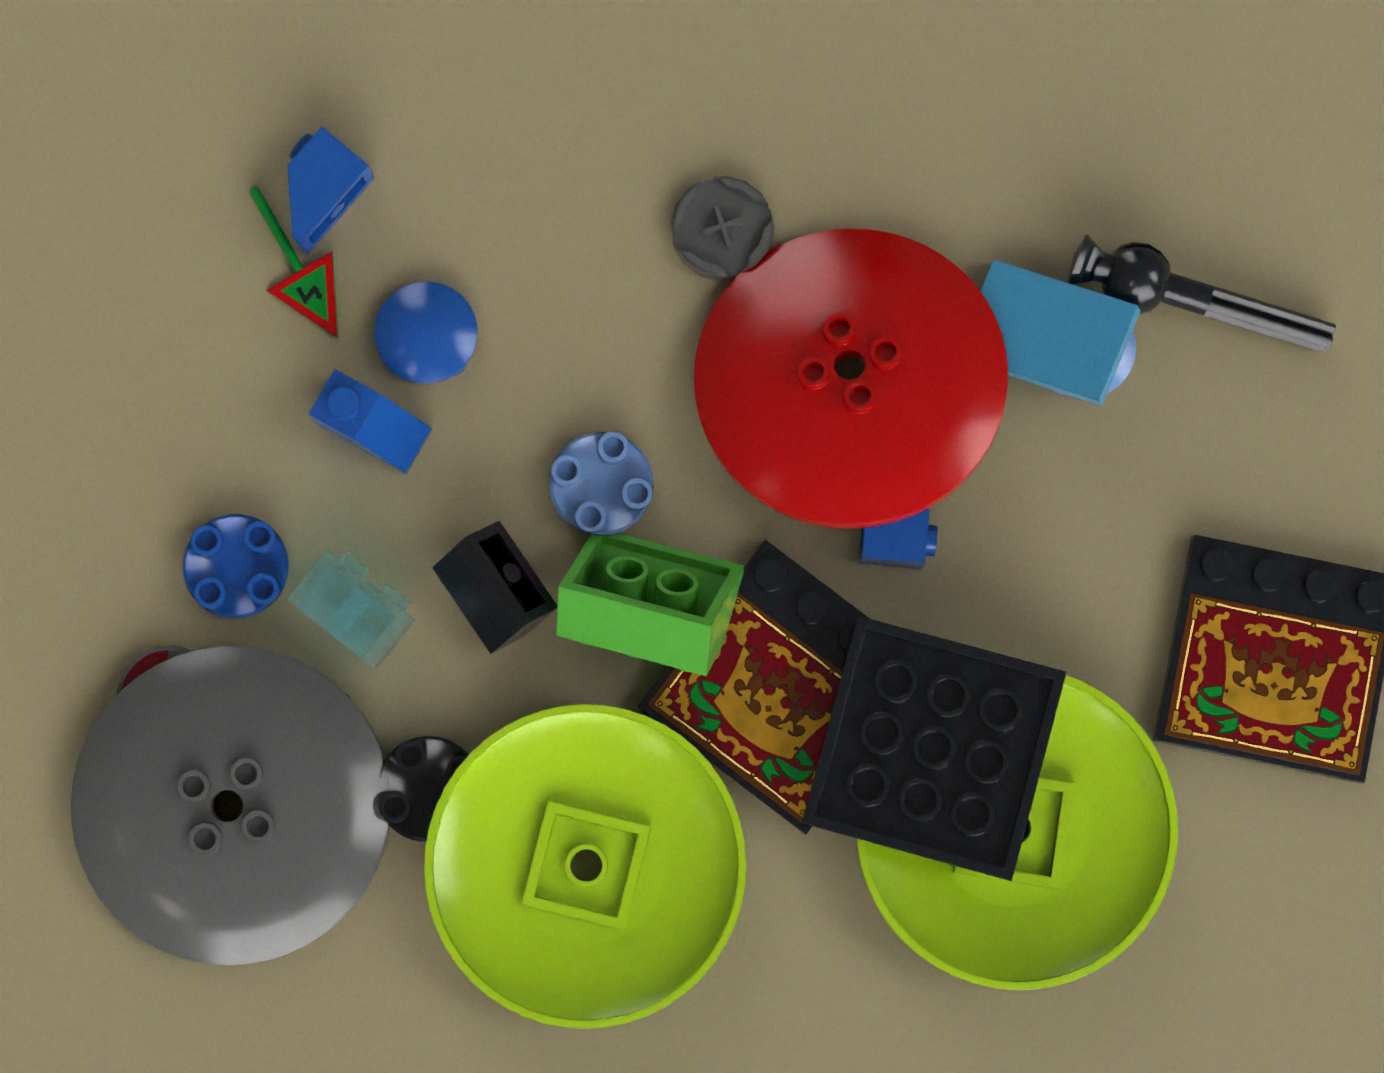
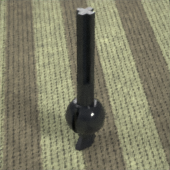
(1143, 277)

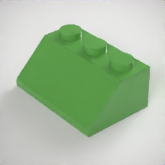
(648, 601)

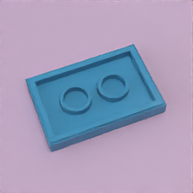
(1059, 331)

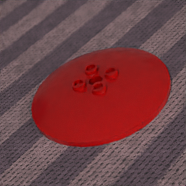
(866, 444)

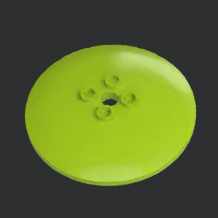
(1084, 873)
(506, 880)

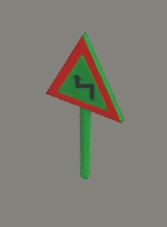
(310, 287)

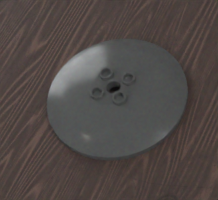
(307, 794)

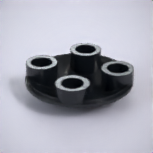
(416, 780)

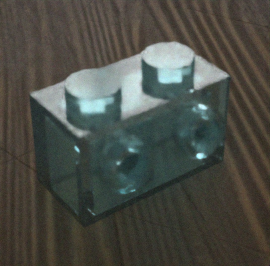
(352, 608)

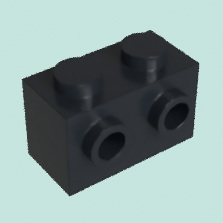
(494, 587)

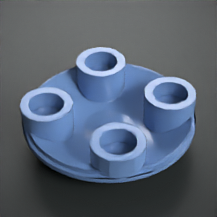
(601, 483)

